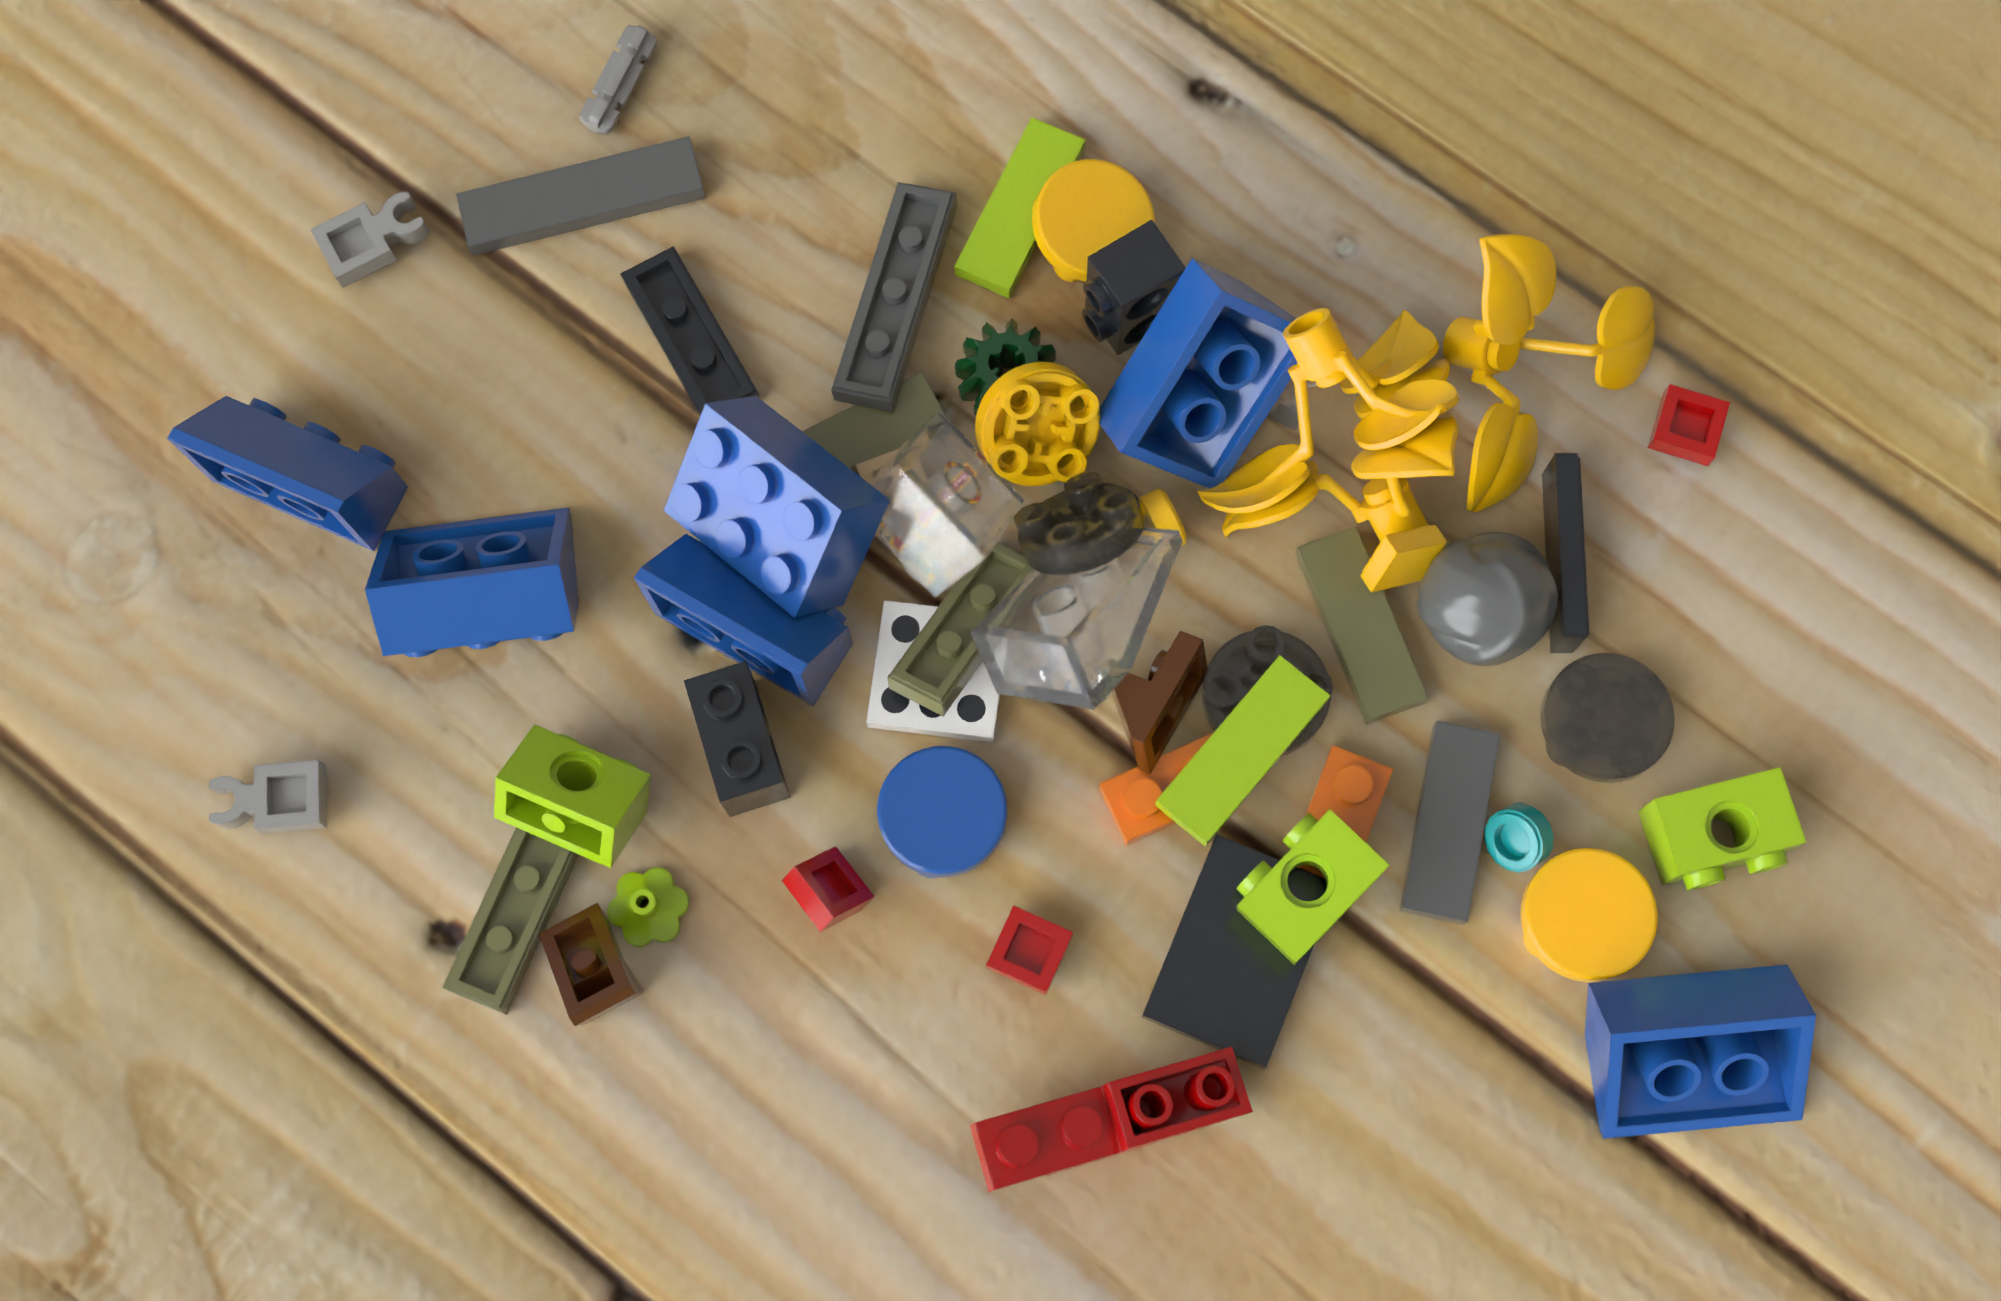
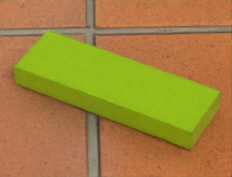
(1004, 231)
(1242, 750)

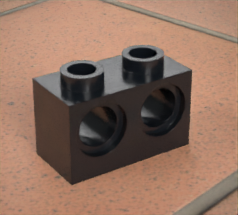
(1129, 286)
(737, 739)

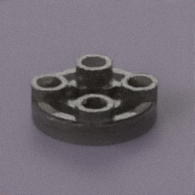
(1079, 526)
(1244, 661)
(1607, 718)

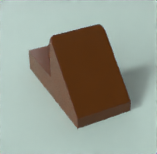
(1157, 705)
(589, 966)

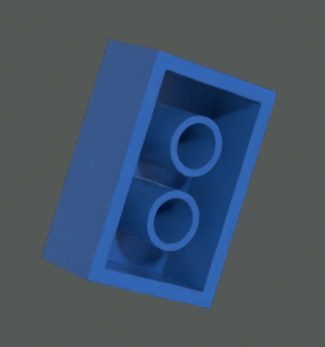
(775, 505)

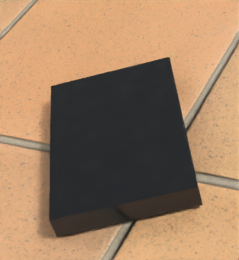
(1220, 972)

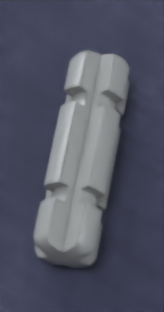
(618, 79)

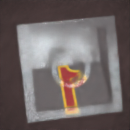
(942, 505)

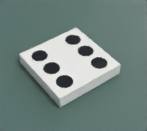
(970, 716)

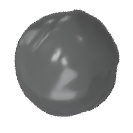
(1488, 598)

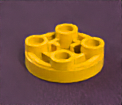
(1084, 211)
(1038, 424)
(1588, 915)

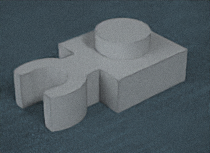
(361, 242)
(281, 799)

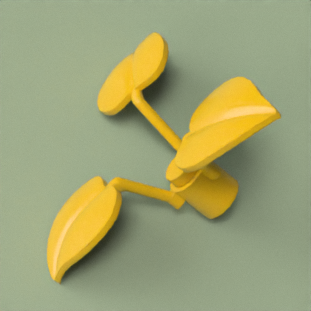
(1515, 289)
(1327, 360)
(1387, 497)

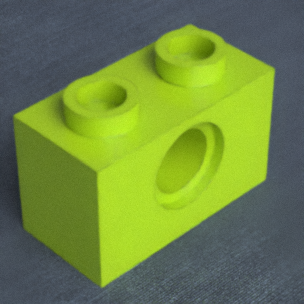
(571, 795)
(1752, 805)
(1349, 871)

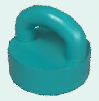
(1518, 837)

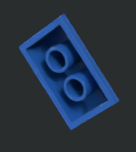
(1200, 377)
(293, 468)
(474, 583)
(730, 614)
(1698, 1050)

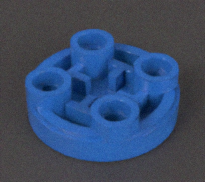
(942, 811)

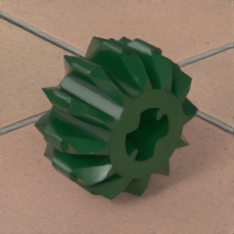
(997, 351)

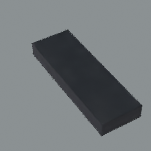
(687, 330)
(1566, 550)

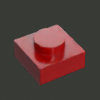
(1688, 425)
(827, 888)
(1029, 950)

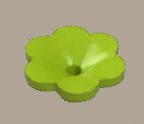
(656, 921)

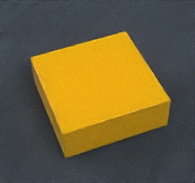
(1402, 558)

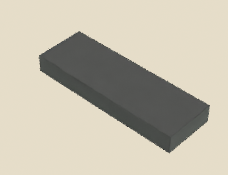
(1450, 823)

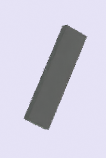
(580, 196)
(894, 297)

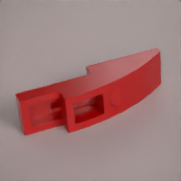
(1110, 1119)

